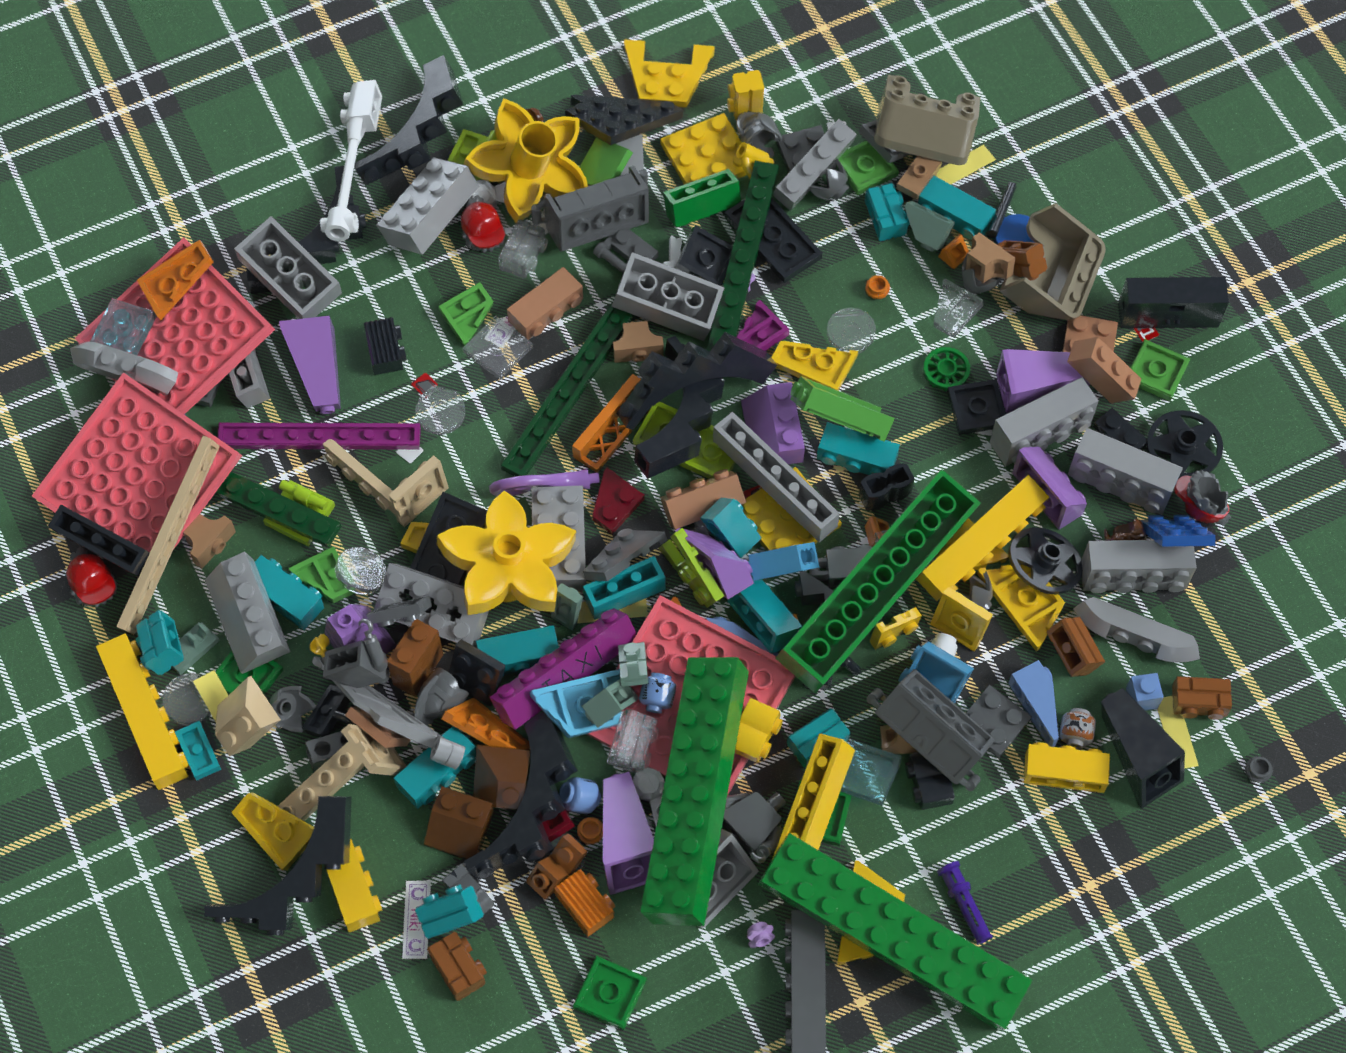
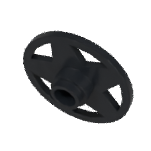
(1186, 443)
(1045, 560)

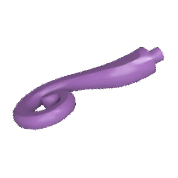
(523, 484)

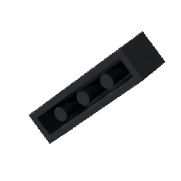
(99, 540)

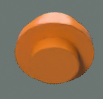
(877, 287)
(590, 830)

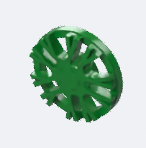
(946, 368)

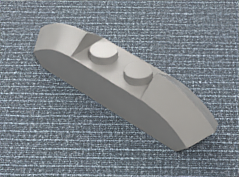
(113, 362)
(1137, 630)

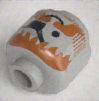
(1077, 728)

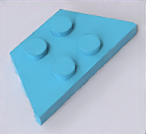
(565, 701)

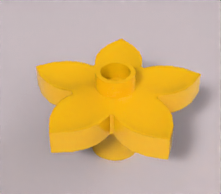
(528, 158)
(507, 557)

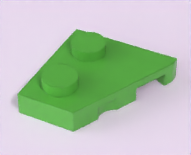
(467, 312)
(320, 574)

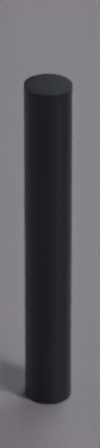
(1002, 209)

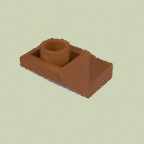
(556, 867)

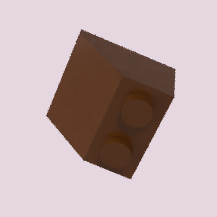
(458, 823)

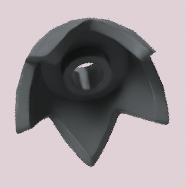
(836, 184)
(974, 285)
(980, 592)
(295, 706)

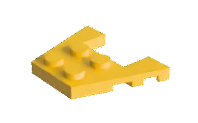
(666, 80)

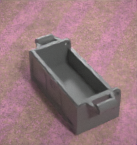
(595, 210)
(934, 727)

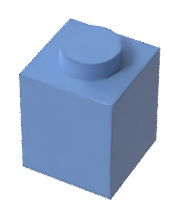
(1145, 690)

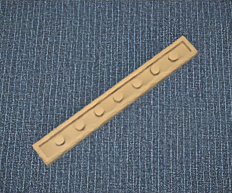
(168, 535)

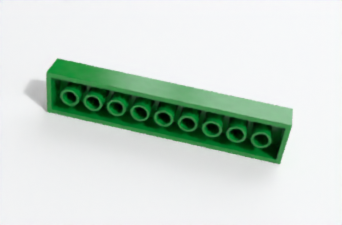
(877, 581)
(695, 792)
(895, 932)

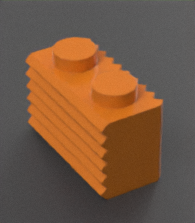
(585, 902)

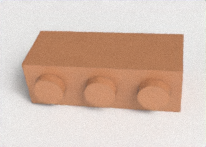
(545, 304)
(1104, 370)
(690, 503)

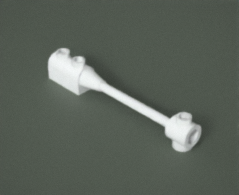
(360, 117)

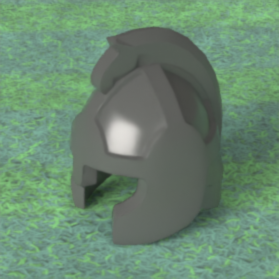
(758, 130)
(438, 695)

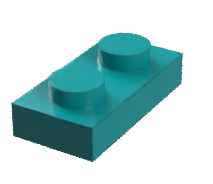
(197, 750)

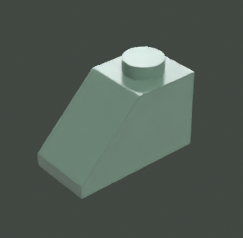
(928, 226)
(609, 703)

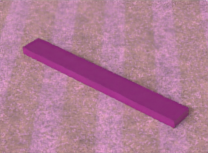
(313, 435)

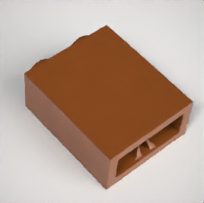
(415, 657)

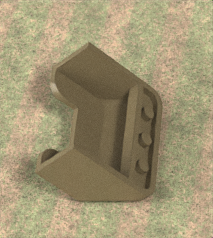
(925, 124)
(1072, 265)

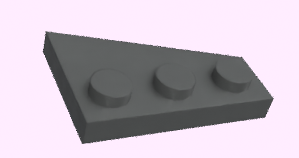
(618, 553)

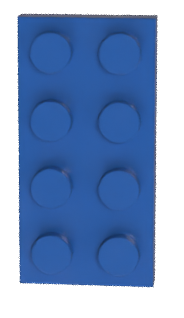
(1177, 531)

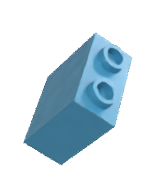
(783, 561)
(940, 669)

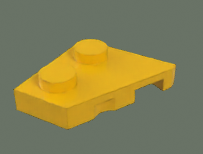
(903, 623)

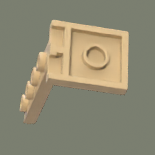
(411, 495)
(357, 753)

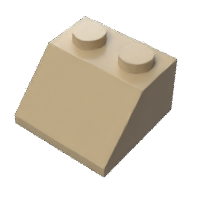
(244, 717)

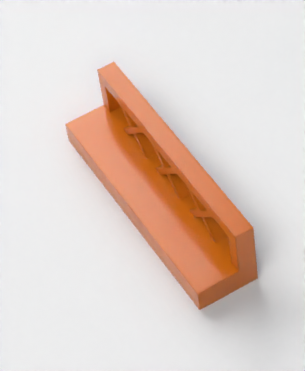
(603, 424)

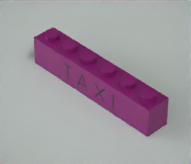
(571, 661)

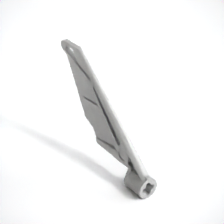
(400, 721)

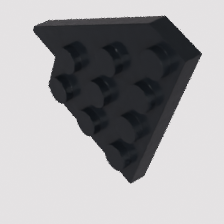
(621, 118)

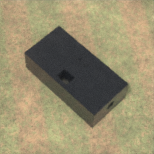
(1173, 302)

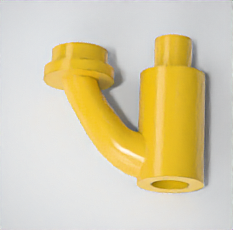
(750, 154)

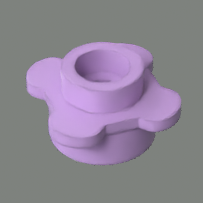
(760, 934)

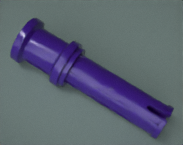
(956, 891)

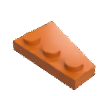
(174, 277)
(484, 725)

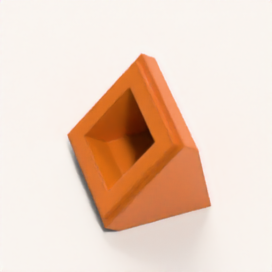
(954, 252)
(874, 525)

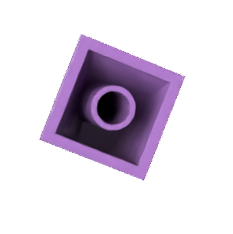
(315, 356)
(1031, 375)
(343, 628)
(625, 835)

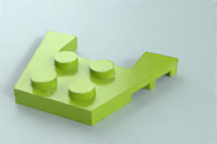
(691, 570)

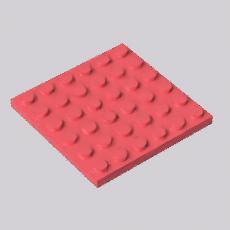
(199, 336)
(131, 465)
(678, 634)

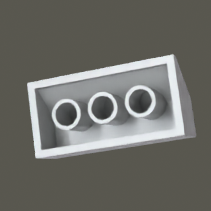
(246, 612)

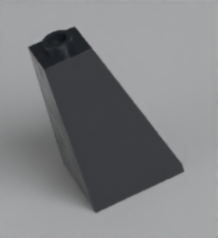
(1144, 748)

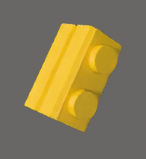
(746, 93)

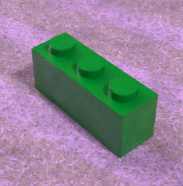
(702, 198)

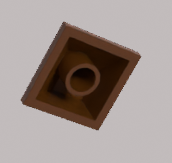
(501, 775)

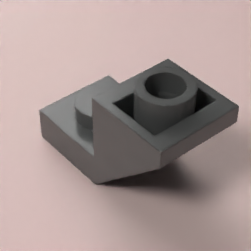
(811, 590)

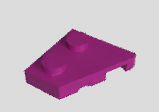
(763, 328)

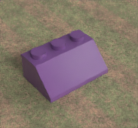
(775, 420)
(1064, 501)
(724, 565)

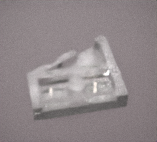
(955, 308)

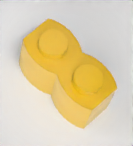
(755, 730)

